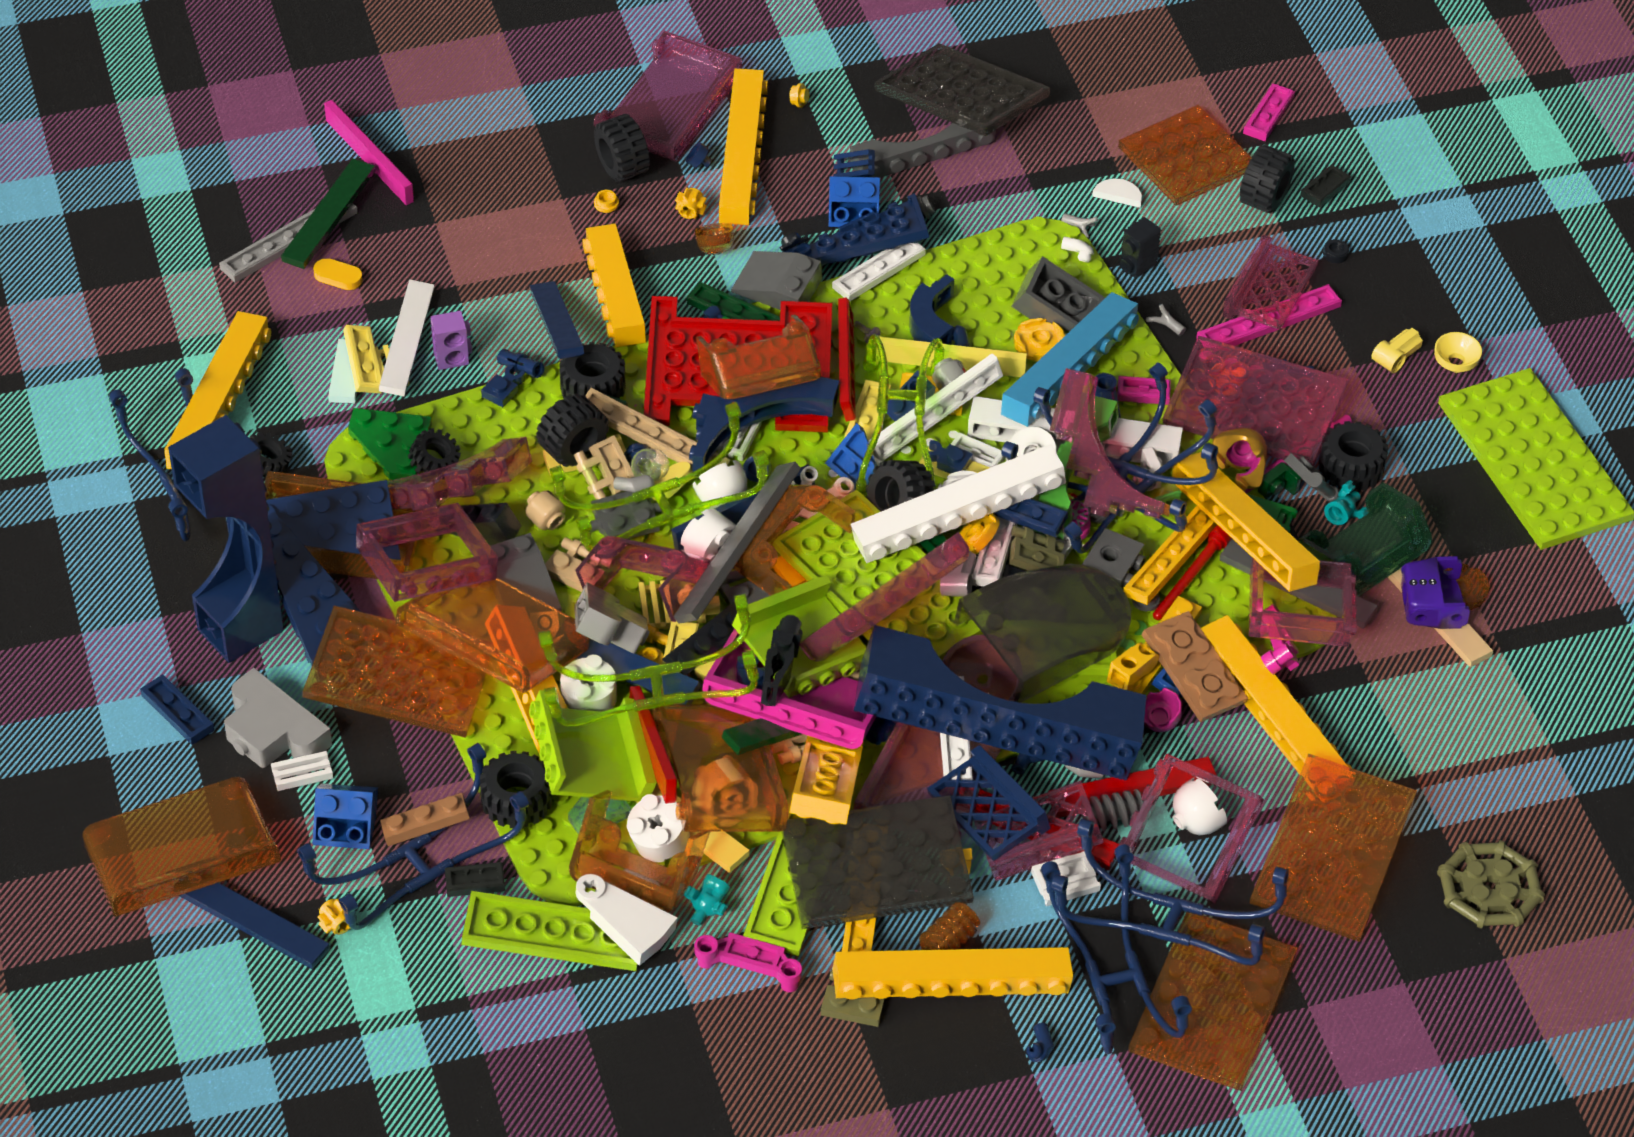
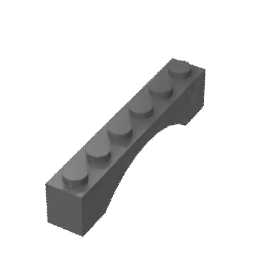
(899, 156)

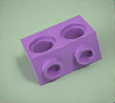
(451, 340)

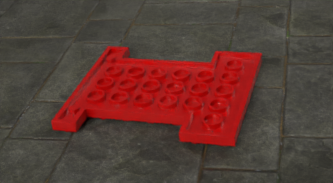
(674, 363)

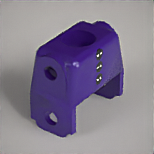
(1433, 594)

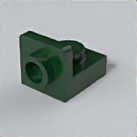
(1279, 478)

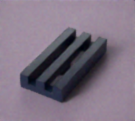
(840, 166)

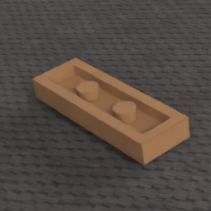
(424, 819)

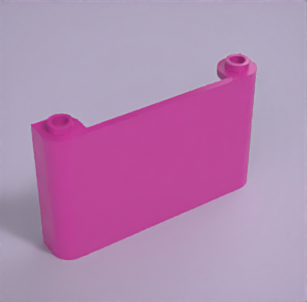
(820, 713)

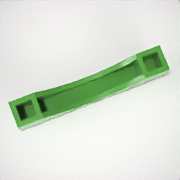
(1106, 419)

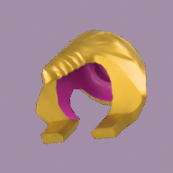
(1242, 450)

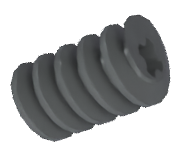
(1115, 808)

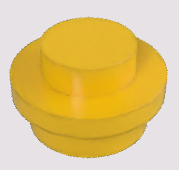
(799, 95)
(606, 201)

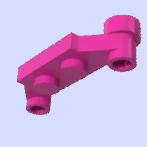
(1283, 654)
(749, 955)

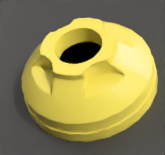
(1458, 346)

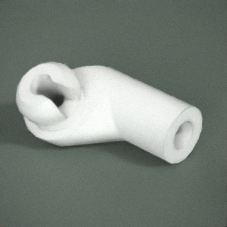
(1076, 245)

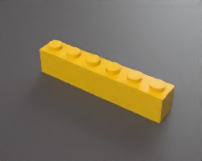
(614, 285)

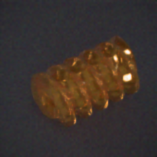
(950, 929)

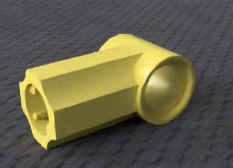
(1394, 353)

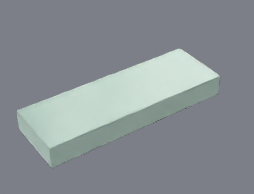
(342, 383)

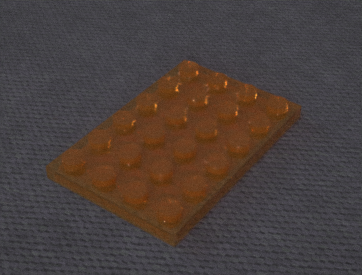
(392, 674)
(1336, 846)
(1226, 998)

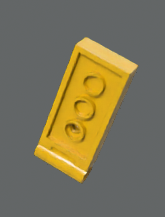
(825, 781)

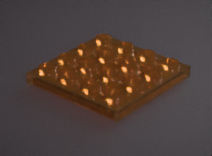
(1186, 154)

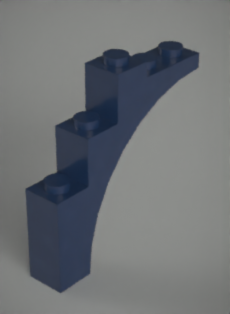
(712, 422)

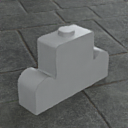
(607, 622)
(271, 722)

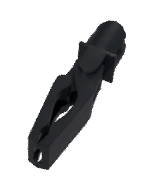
(780, 658)

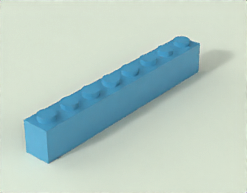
(1075, 351)

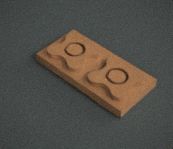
(1194, 666)

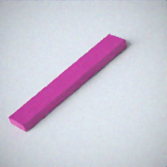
(369, 152)
(1243, 329)

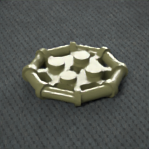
(1490, 870)

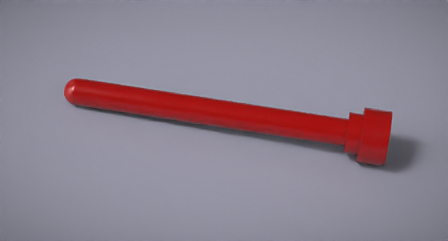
(1217, 540)

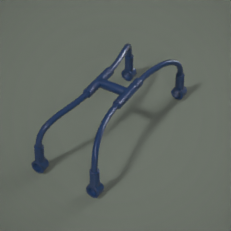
(1207, 409)
(1124, 468)
(179, 514)
(409, 849)
(1177, 905)
(1105, 1022)

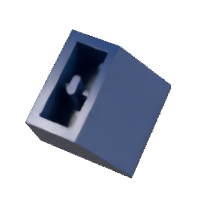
(852, 198)
(344, 816)

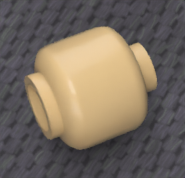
(545, 510)

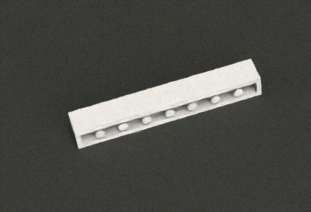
(989, 424)
(958, 503)

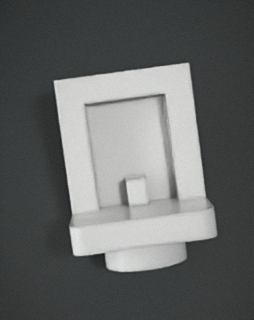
(1152, 463)

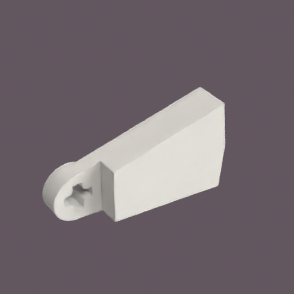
(627, 920)

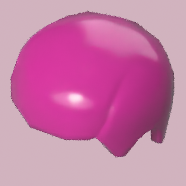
(1162, 710)

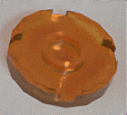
(1473, 586)

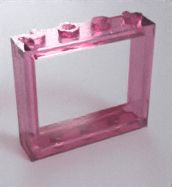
(419, 525)
(1302, 626)
(1233, 843)

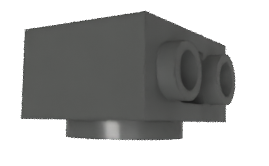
(1116, 556)

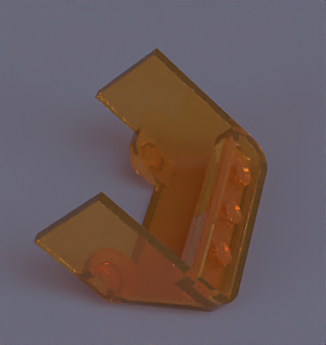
(760, 364)
(762, 556)
(599, 854)

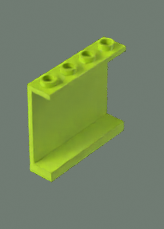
(814, 611)
(593, 755)

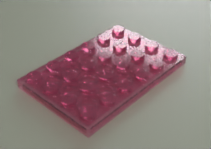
(1259, 392)

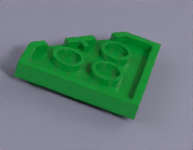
(388, 438)

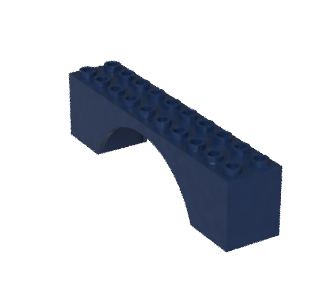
(224, 478)
(911, 685)

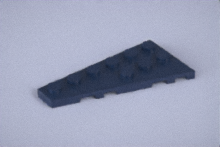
(869, 234)
(331, 516)
(304, 587)

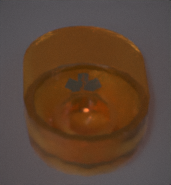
(715, 238)

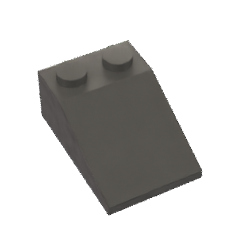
(778, 278)
(1055, 296)
(524, 568)

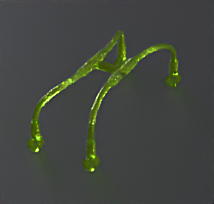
(871, 364)
(658, 490)
(655, 673)

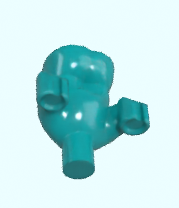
(1344, 506)
(708, 899)

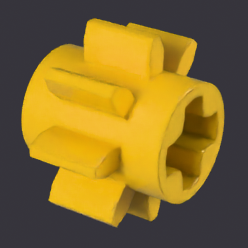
(690, 203)
(332, 917)

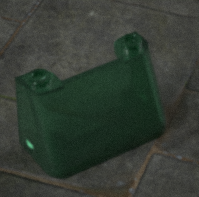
(1379, 541)

